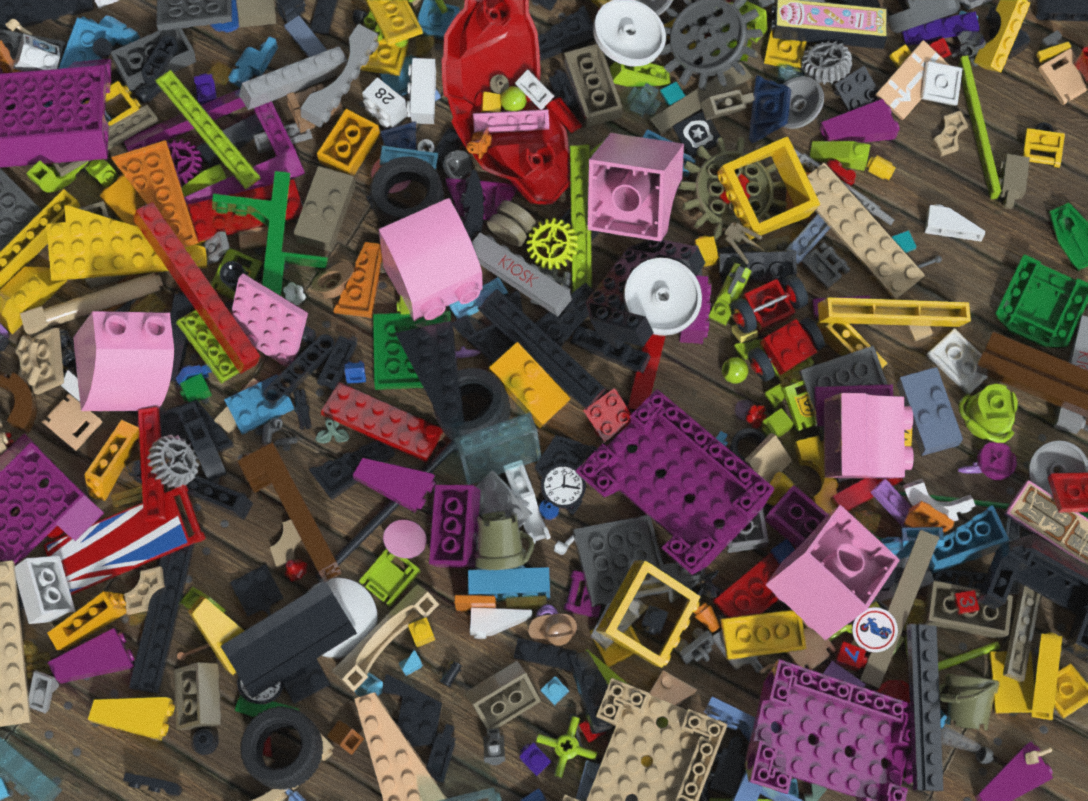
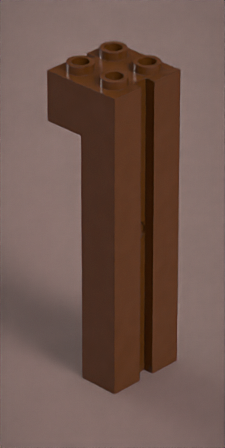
(1036, 373)
(267, 468)

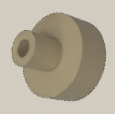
(496, 87)

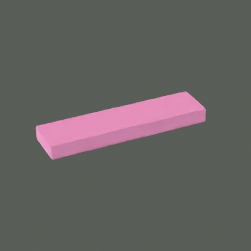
(511, 121)

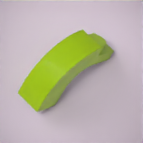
(49, 179)

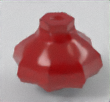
(295, 569)

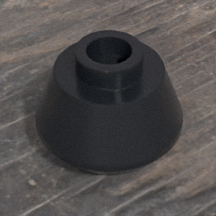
(210, 741)

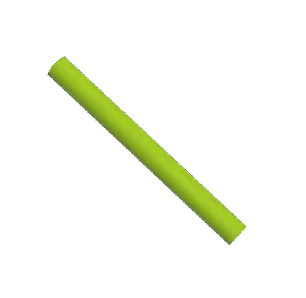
(968, 655)

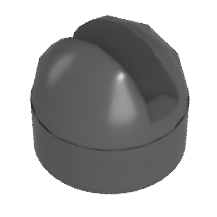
(984, 755)

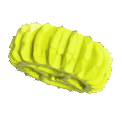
(537, 242)

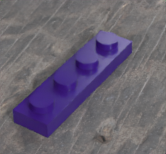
(941, 28)

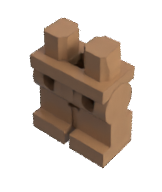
(296, 101)

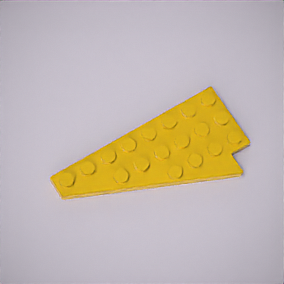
(103, 247)

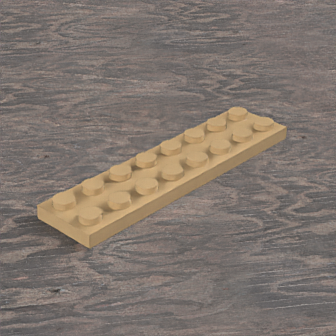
(863, 234)
(13, 678)

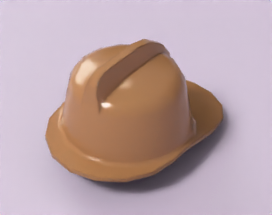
(333, 281)
(553, 629)

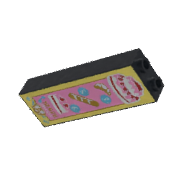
(829, 22)

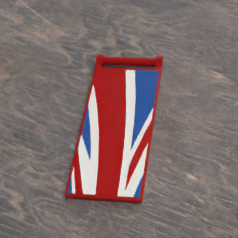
(124, 542)

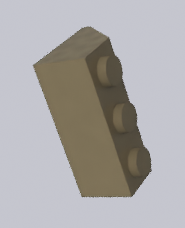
(197, 696)
(503, 696)

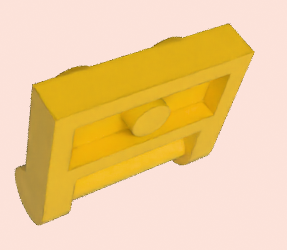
(1044, 141)

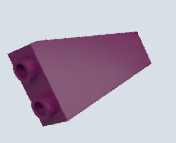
(861, 125)
(396, 482)
(94, 658)
(1016, 777)

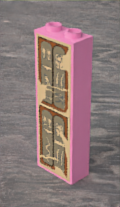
(1038, 513)

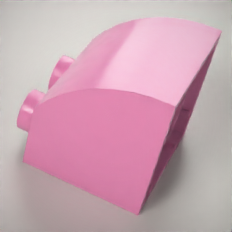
(431, 260)
(124, 360)

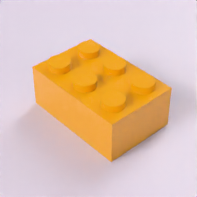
(348, 143)

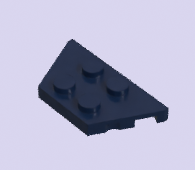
(769, 108)

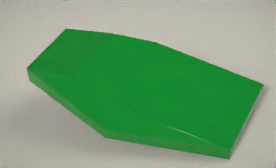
(1071, 234)

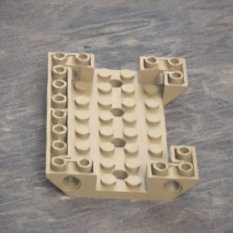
(679, 752)

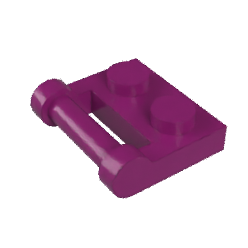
(585, 607)

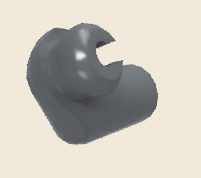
(269, 429)

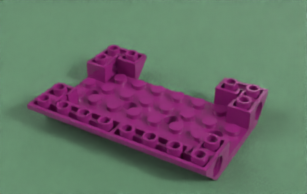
(66, 128)
(693, 466)
(40, 508)
(838, 717)

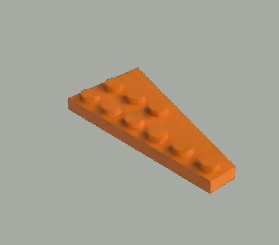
(156, 181)

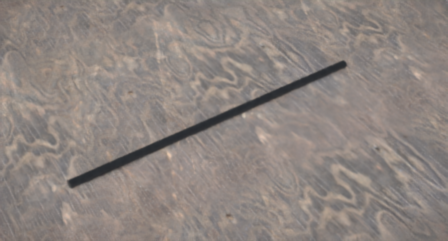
(392, 505)

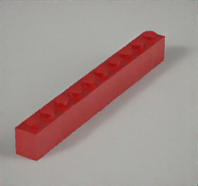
(196, 287)

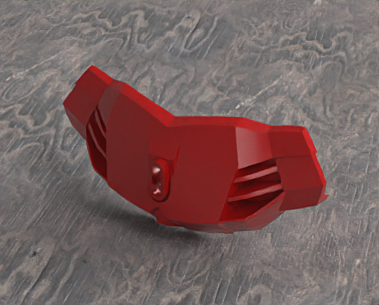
(503, 40)

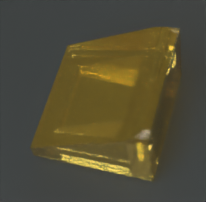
(220, 73)

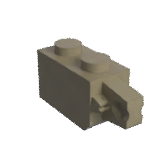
(725, 104)

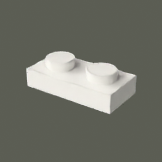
(534, 89)

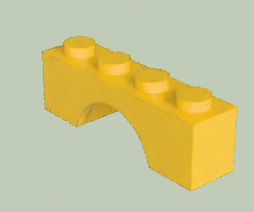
(996, 51)
(811, 454)

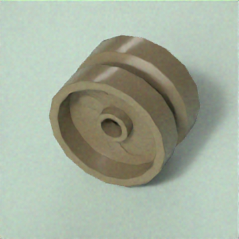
(511, 223)

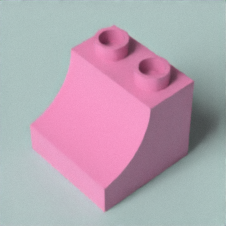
(633, 186)
(866, 436)
(833, 573)

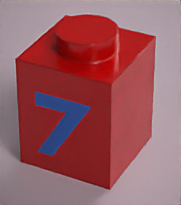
(851, 657)

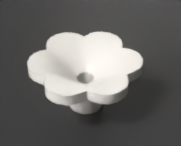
(294, 293)

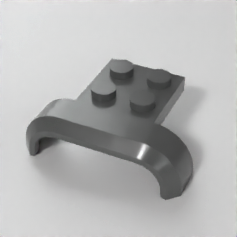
(922, 12)

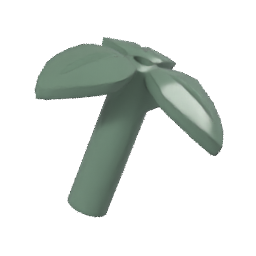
(325, 436)

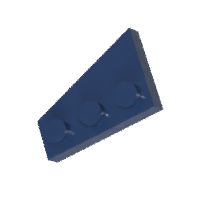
(400, 137)

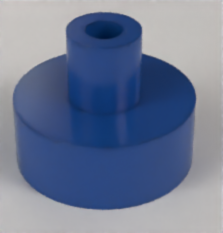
(546, 512)

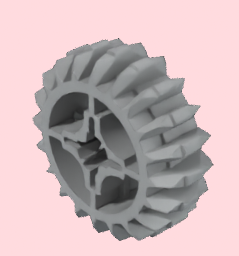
(827, 62)
(176, 451)

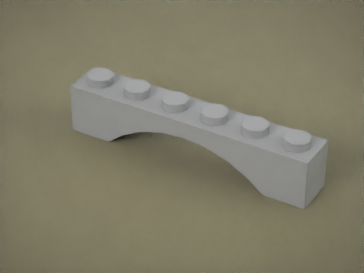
(320, 104)

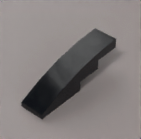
(624, 356)

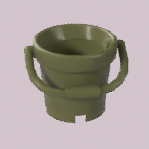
(501, 542)
(968, 700)

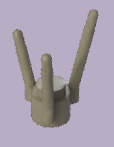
(736, 232)

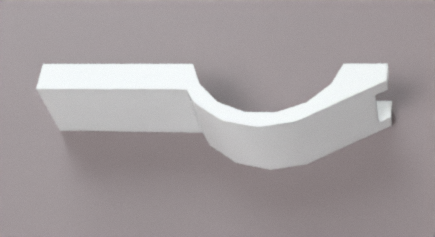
(522, 488)

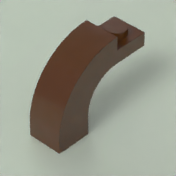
(25, 406)

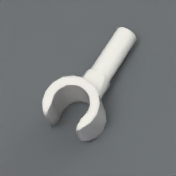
(561, 548)

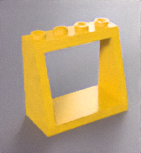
(792, 176)
(624, 597)

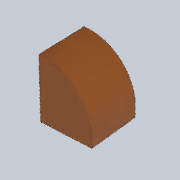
(345, 737)

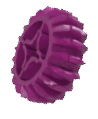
(191, 164)

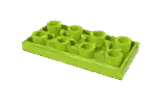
(207, 346)

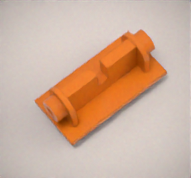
(480, 142)

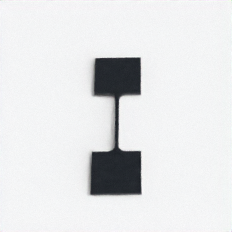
(257, 593)

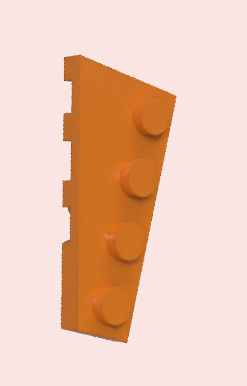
(361, 288)

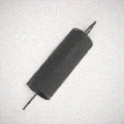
(286, 441)

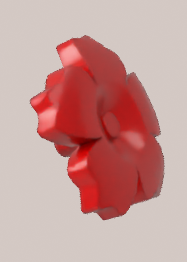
(756, 416)

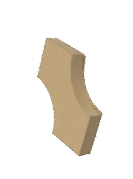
(947, 140)
(27, 354)
(285, 548)
(139, 597)

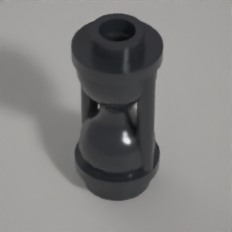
(68, 353)

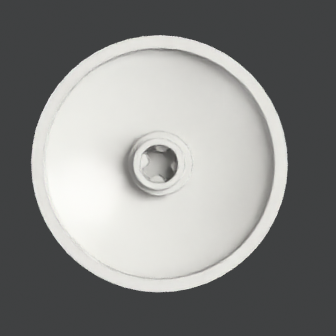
(629, 32)
(664, 294)
(358, 608)

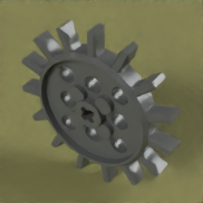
(709, 39)

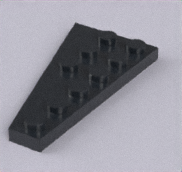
(36, 11)
(435, 363)

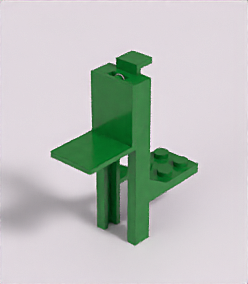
(273, 216)

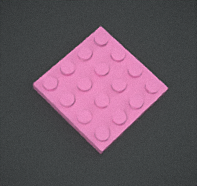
(268, 320)

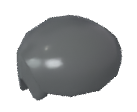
(457, 164)

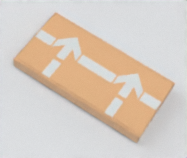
(905, 86)

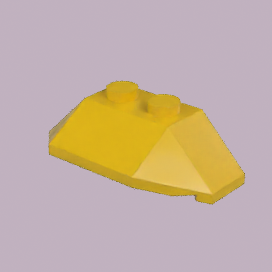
(26, 292)

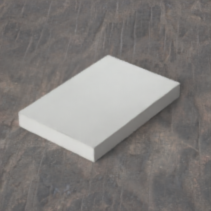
(958, 360)

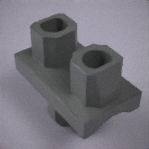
(698, 648)
(494, 747)

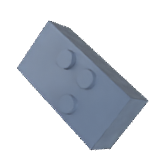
(933, 416)

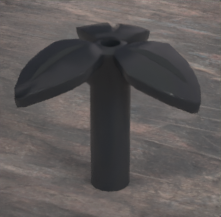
(134, 470)
(708, 587)

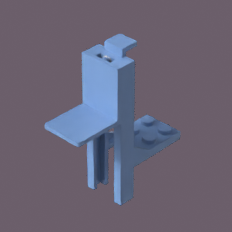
(740, 720)

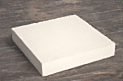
(941, 83)

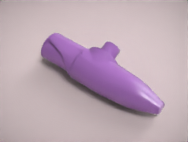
(463, 353)
(970, 469)

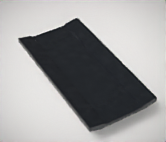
(288, 639)

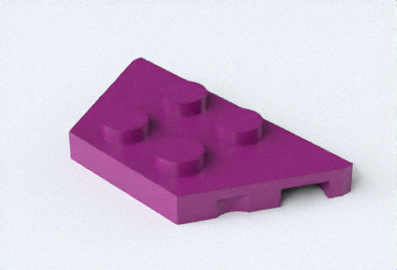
(493, 195)

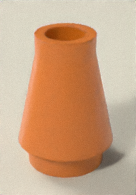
(707, 617)

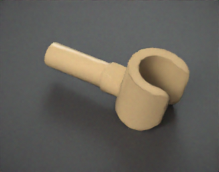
(13, 24)
(1032, 757)

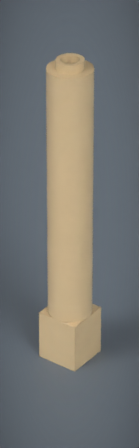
(40, 319)

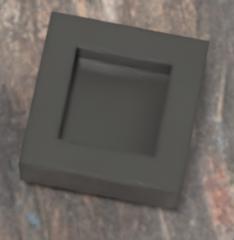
(1051, 40)

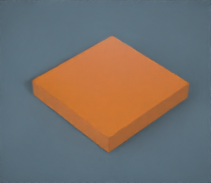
(466, 602)

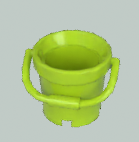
(990, 413)

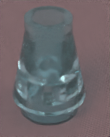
(788, 72)

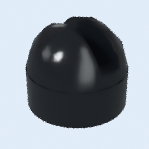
(358, 17)

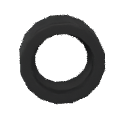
(747, 432)

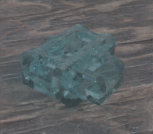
(643, 97)

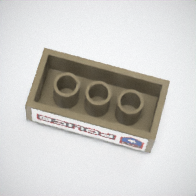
(593, 85)

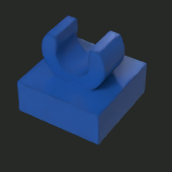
(355, 372)

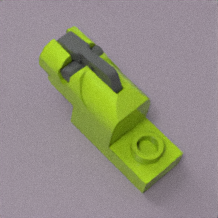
(731, 291)

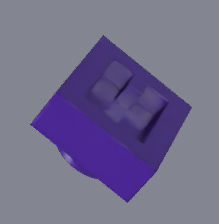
(205, 88)
(534, 758)

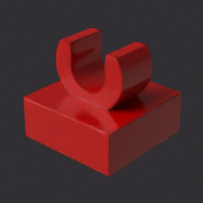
(585, 728)

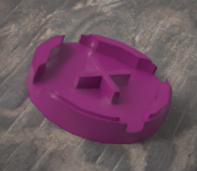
(996, 460)

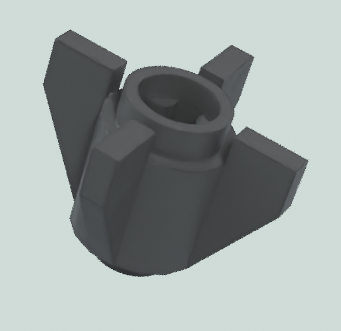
(970, 44)

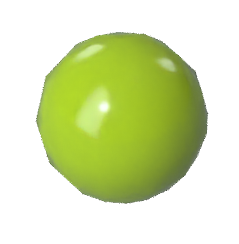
(513, 99)
(735, 370)

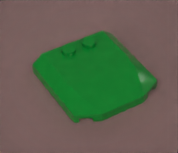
(1042, 304)

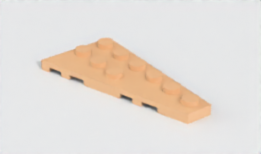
(395, 762)

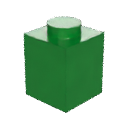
(195, 389)

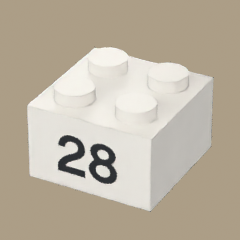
(384, 104)

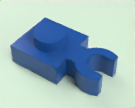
(188, 372)

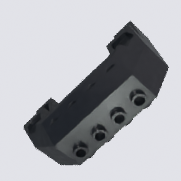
(607, 304)
(1045, 572)

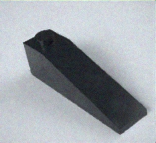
(238, 134)
(219, 497)

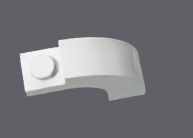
(917, 492)

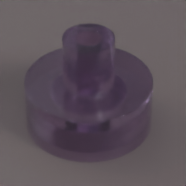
(742, 408)

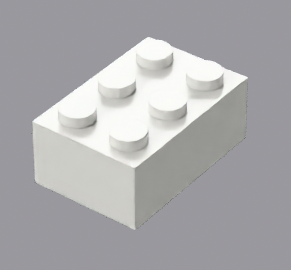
(422, 91)
(44, 589)

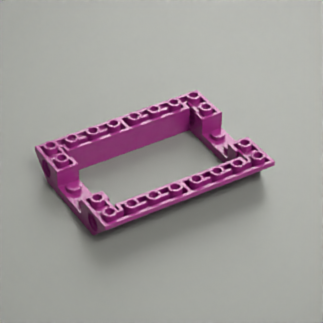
(285, 160)

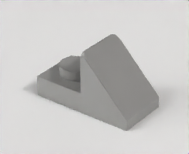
(216, 247)
(41, 691)

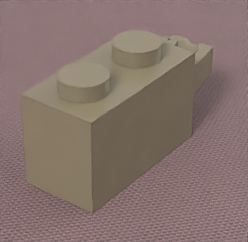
(1013, 178)

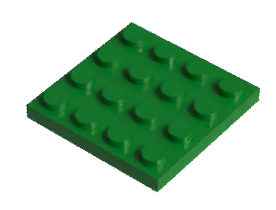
(391, 363)

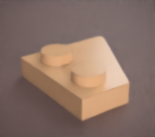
(671, 689)

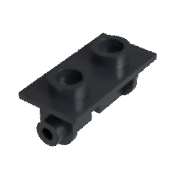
(562, 88)

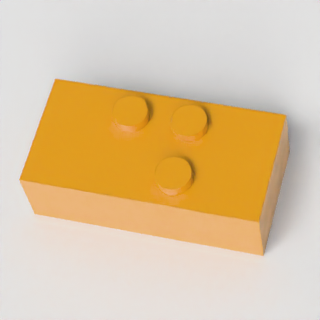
(529, 385)

